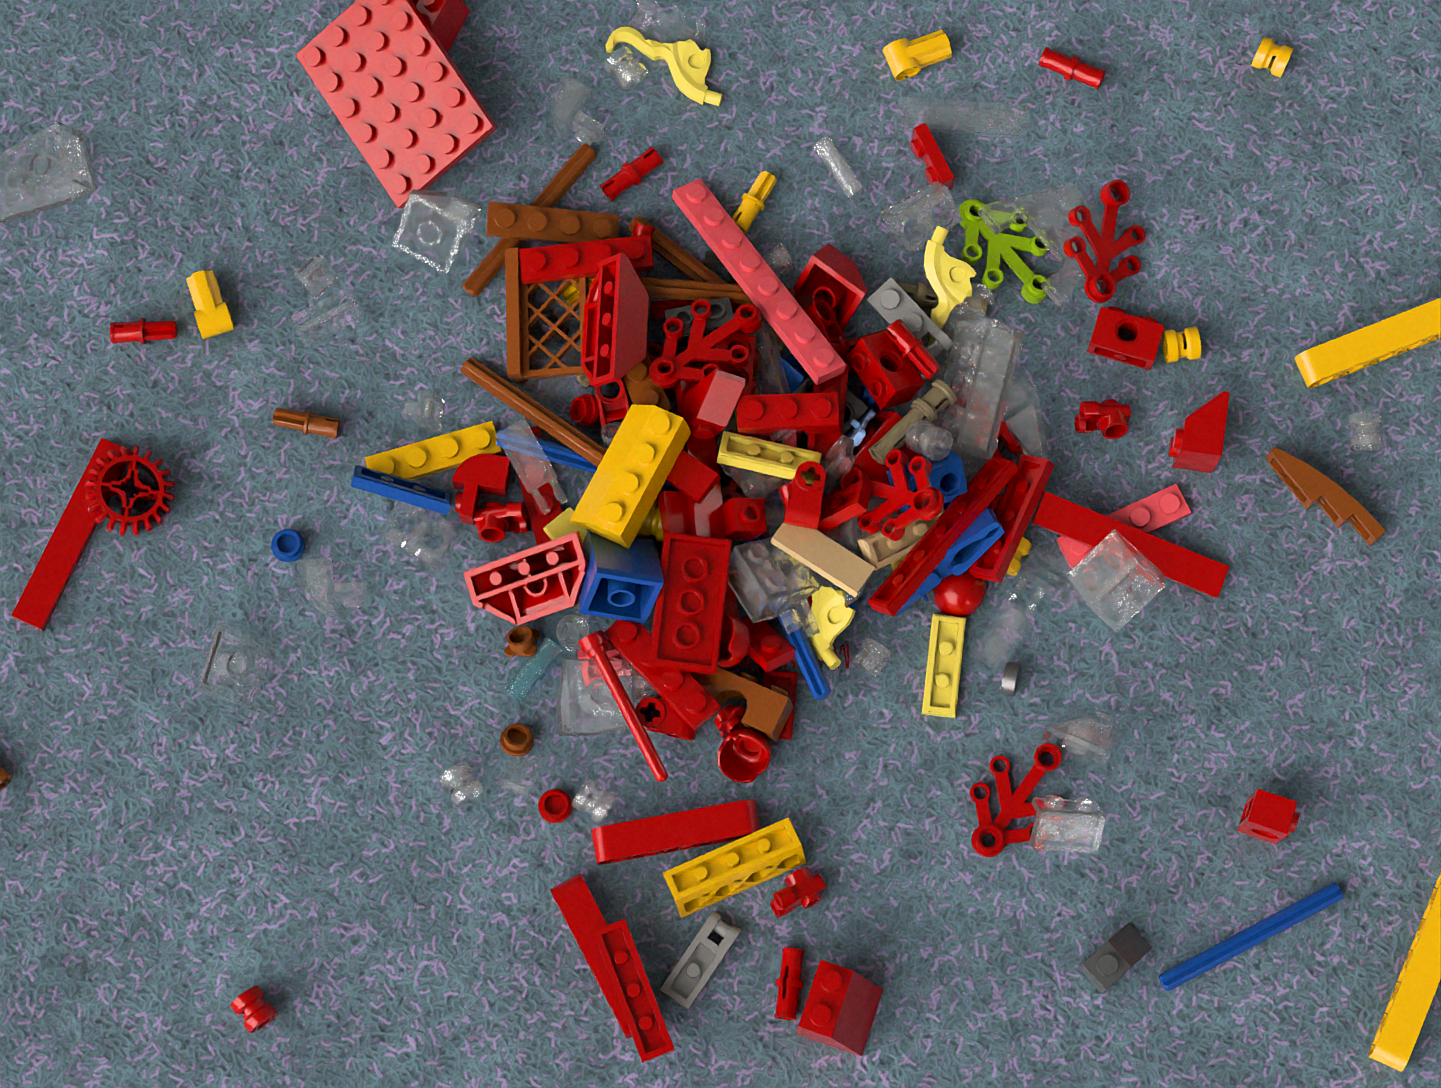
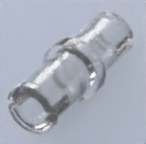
(838, 167)

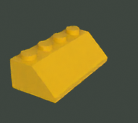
(631, 473)

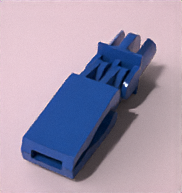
(962, 553)

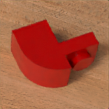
(479, 475)

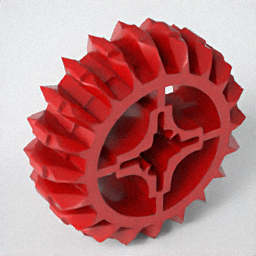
(113, 489)

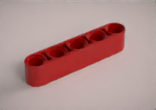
(674, 830)
(582, 918)

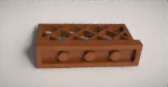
(519, 324)

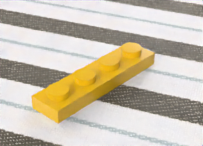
(436, 453)

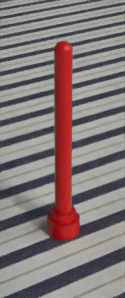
(596, 648)

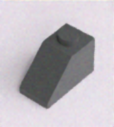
(1115, 958)

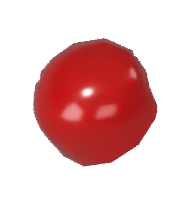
(959, 594)
(734, 641)
(744, 755)

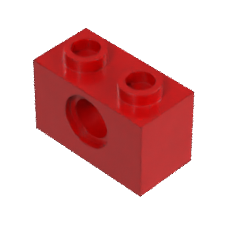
(1108, 344)
(884, 371)
(1268, 816)

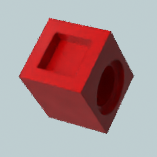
(744, 518)

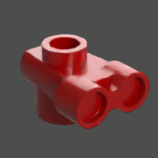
(1103, 416)
(497, 519)
(800, 890)

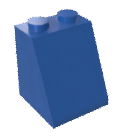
(620, 580)

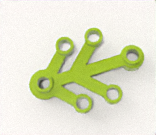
(1002, 246)

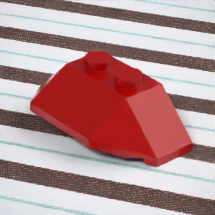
(614, 322)
(531, 581)

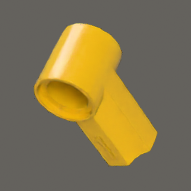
(909, 57)
(211, 312)

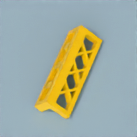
(735, 867)

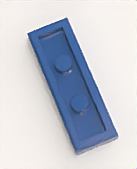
(401, 489)

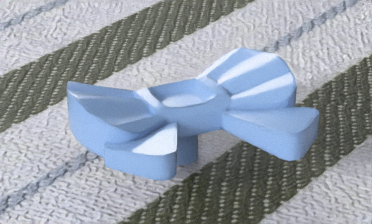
(858, 432)

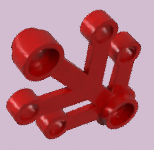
(1103, 244)
(701, 347)
(924, 503)
(1010, 805)

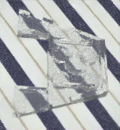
(1047, 217)

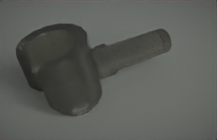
(565, 328)

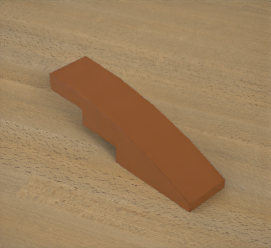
(1314, 487)

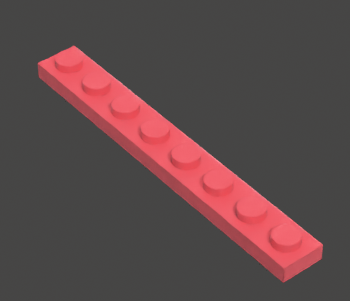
(759, 281)

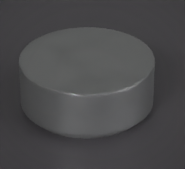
(1010, 678)

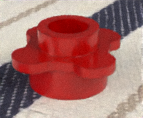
(729, 719)

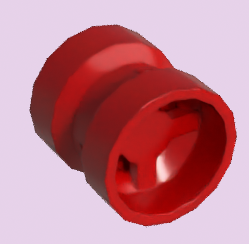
(255, 1011)

